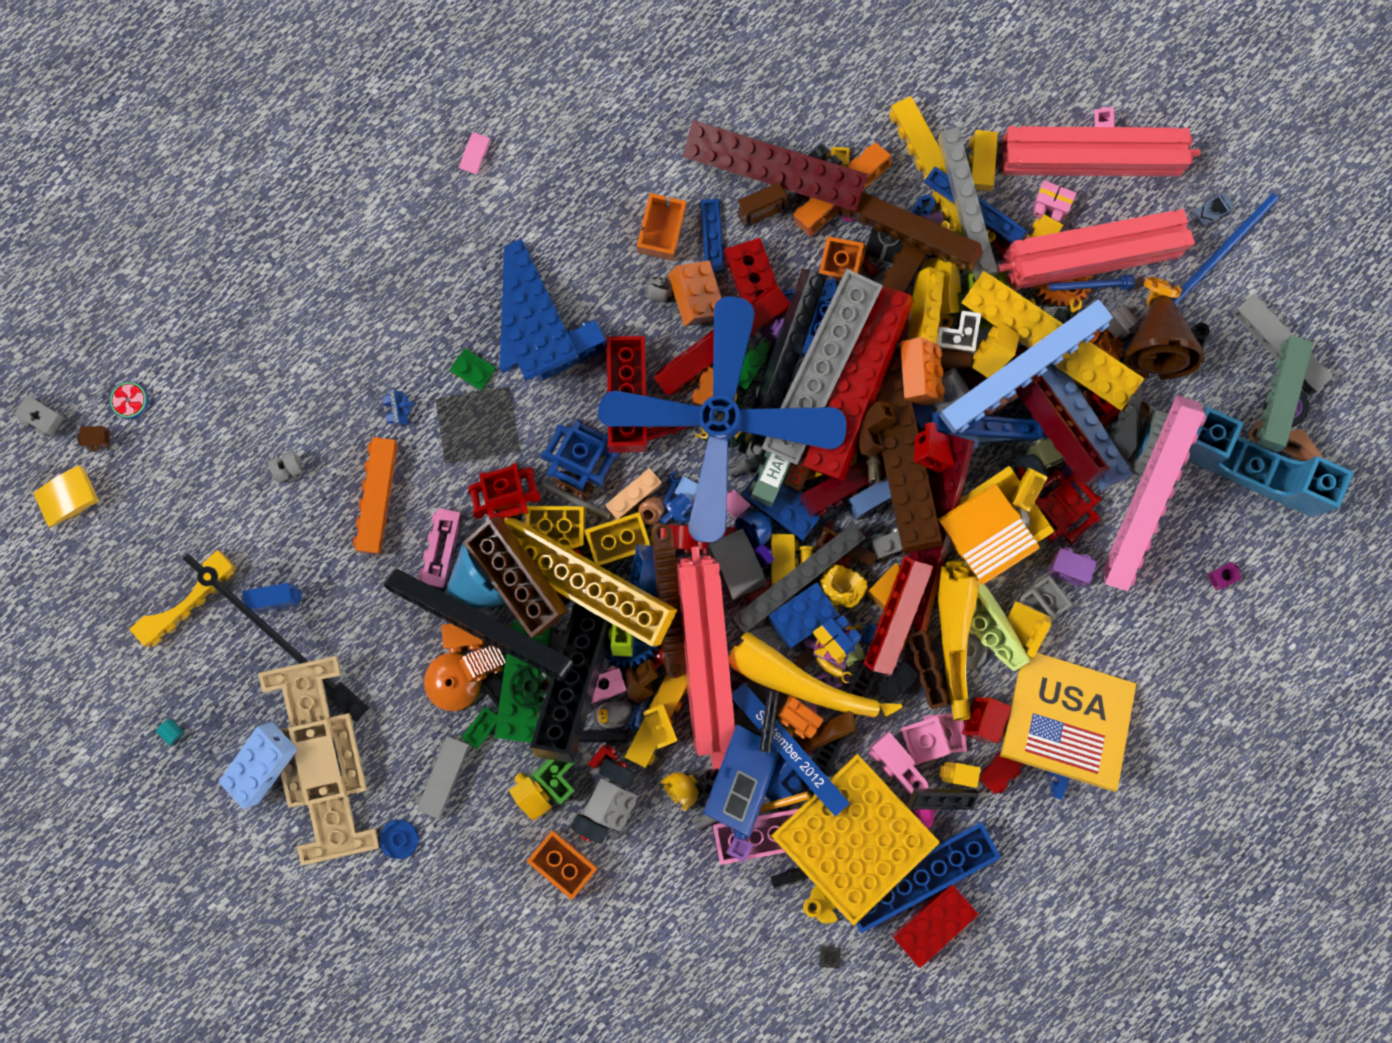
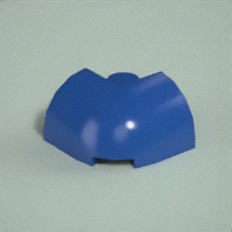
(783, 782)

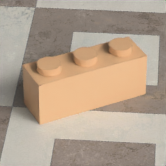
(634, 494)

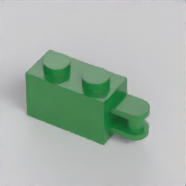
(752, 366)

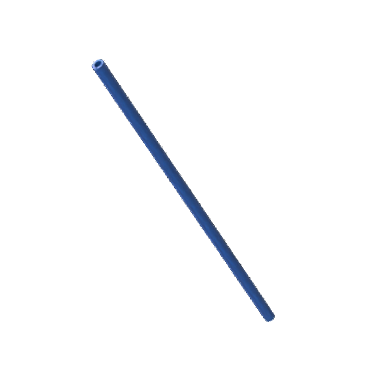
(1219, 254)

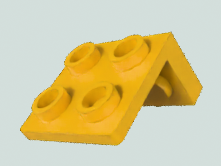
(1029, 626)

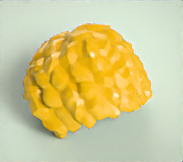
(843, 586)

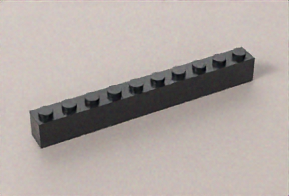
(786, 352)

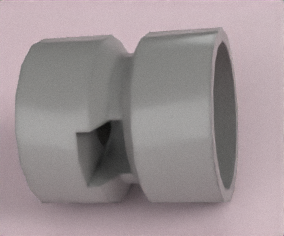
(292, 466)

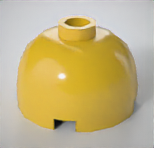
(681, 789)

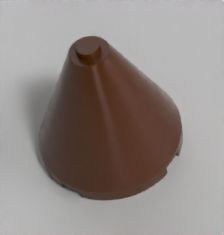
(1164, 343)

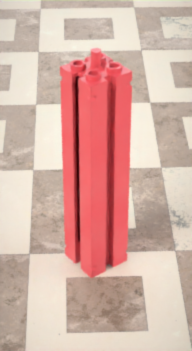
(1097, 151)
(1096, 249)
(705, 653)

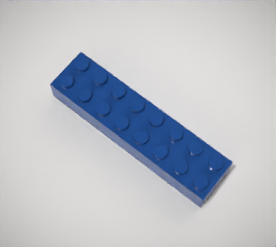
(943, 866)

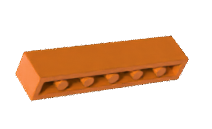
(817, 213)
(376, 496)

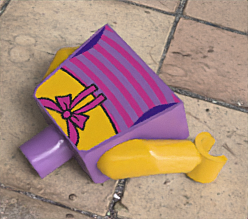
(825, 660)

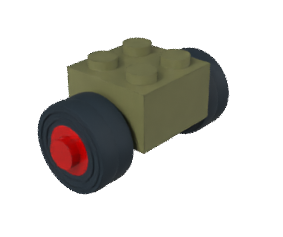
(1040, 458)

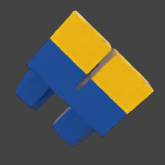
(835, 640)

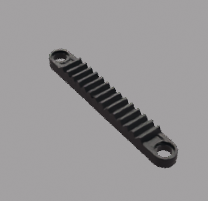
(826, 754)

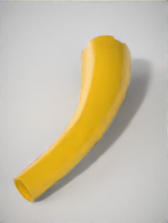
(956, 608)
(772, 669)

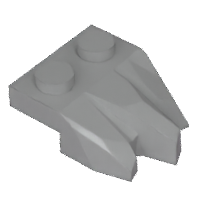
(1046, 597)

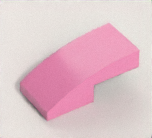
(474, 153)

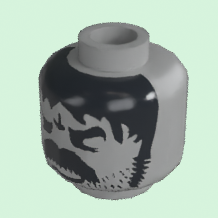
(658, 289)

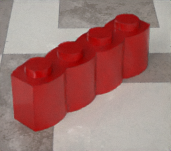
(684, 541)

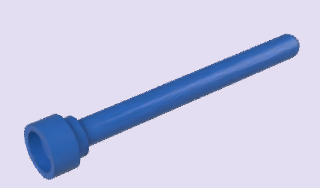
(1125, 282)

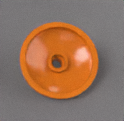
(460, 693)

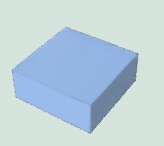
(686, 487)

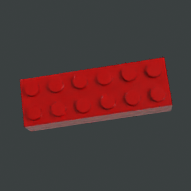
(626, 374)

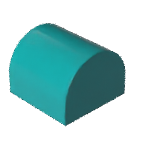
(169, 732)

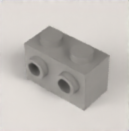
(886, 545)

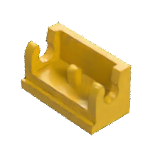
(1028, 489)
(660, 726)

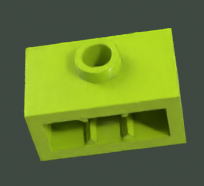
(620, 641)

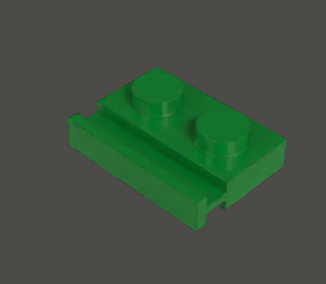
(472, 369)

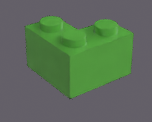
(550, 778)

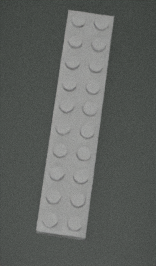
(827, 353)

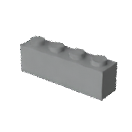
(443, 777)

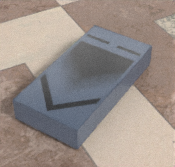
(1213, 209)

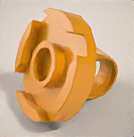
(1160, 287)

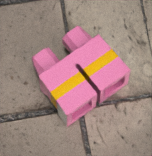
(1045, 201)

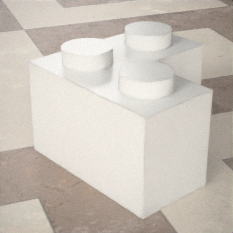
(964, 338)

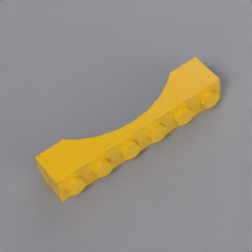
(153, 627)

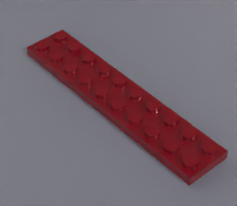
(775, 164)
(946, 493)

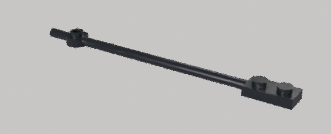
(339, 694)

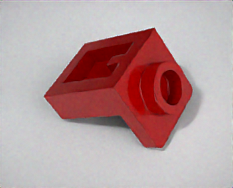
(599, 757)

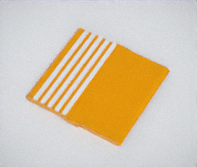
(988, 534)

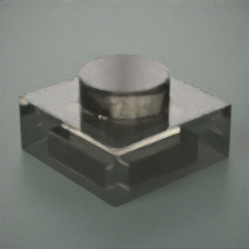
(830, 957)

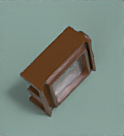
(762, 204)

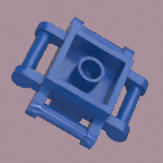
(578, 454)

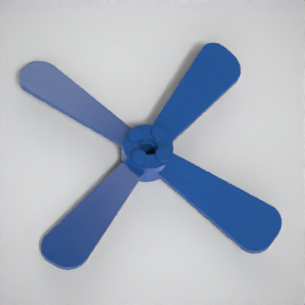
(807, 426)

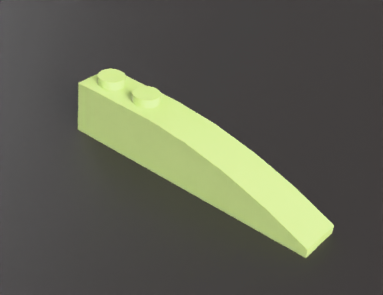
(995, 630)

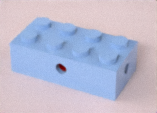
(258, 765)

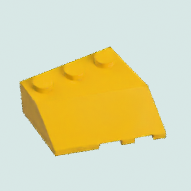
(559, 523)

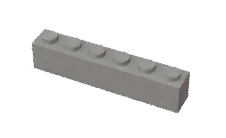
(1271, 332)

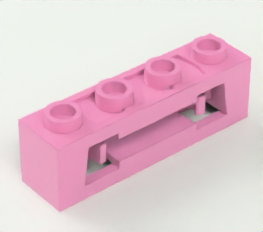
(434, 538)

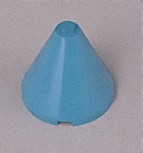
(471, 584)

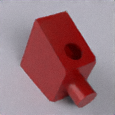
(933, 449)

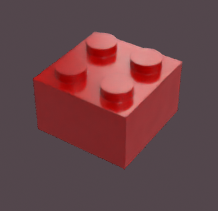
(986, 720)

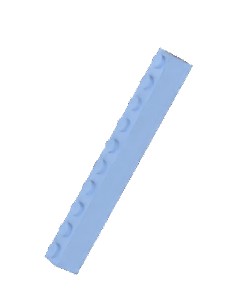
(1026, 366)

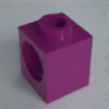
(1217, 579)

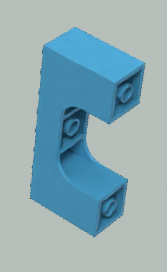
(1302, 485)

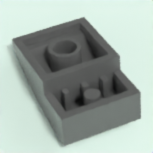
(737, 564)

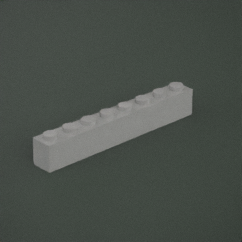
(966, 197)

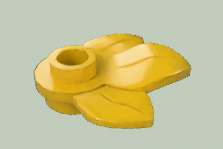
(824, 908)

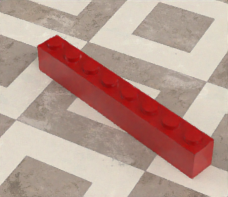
(700, 354)

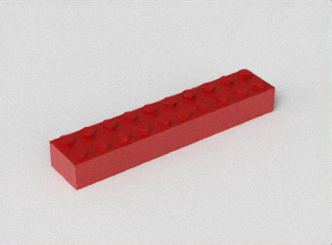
(862, 379)

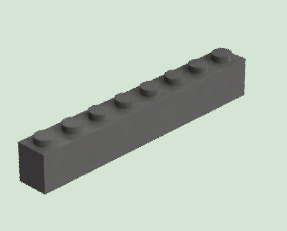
(797, 578)

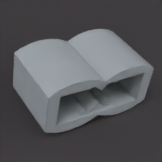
(1122, 322)

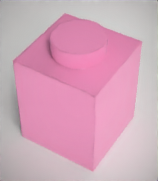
(736, 504)

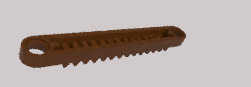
(667, 591)

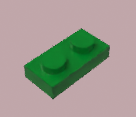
(480, 728)

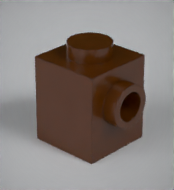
(94, 438)

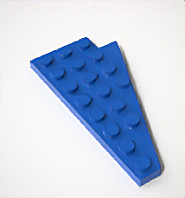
(529, 322)

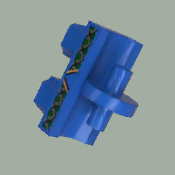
(399, 405)

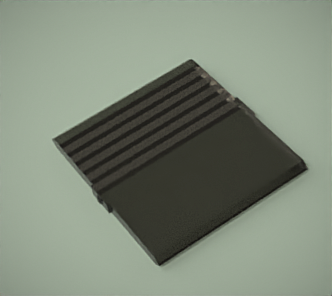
(477, 425)

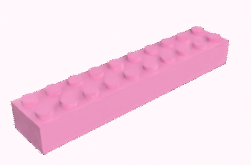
(1153, 492)

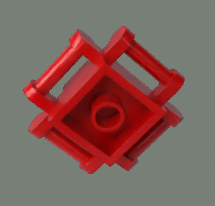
(503, 492)
(1065, 506)

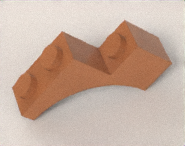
(1298, 443)

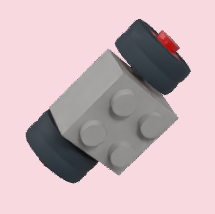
(609, 803)

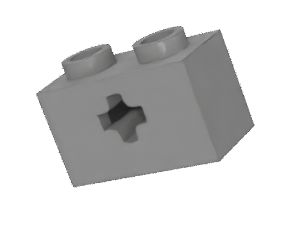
(48, 421)

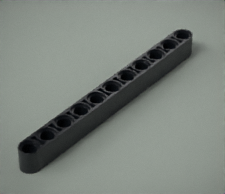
(479, 624)

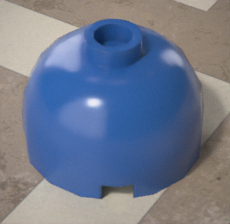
(756, 527)

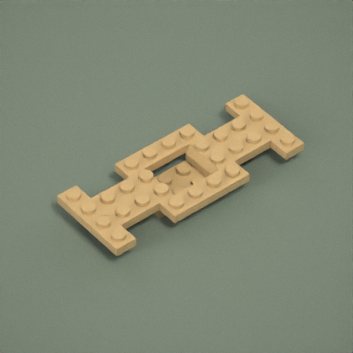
(313, 771)

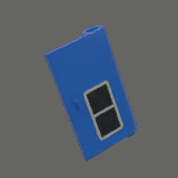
(741, 783)

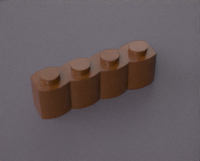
(930, 674)

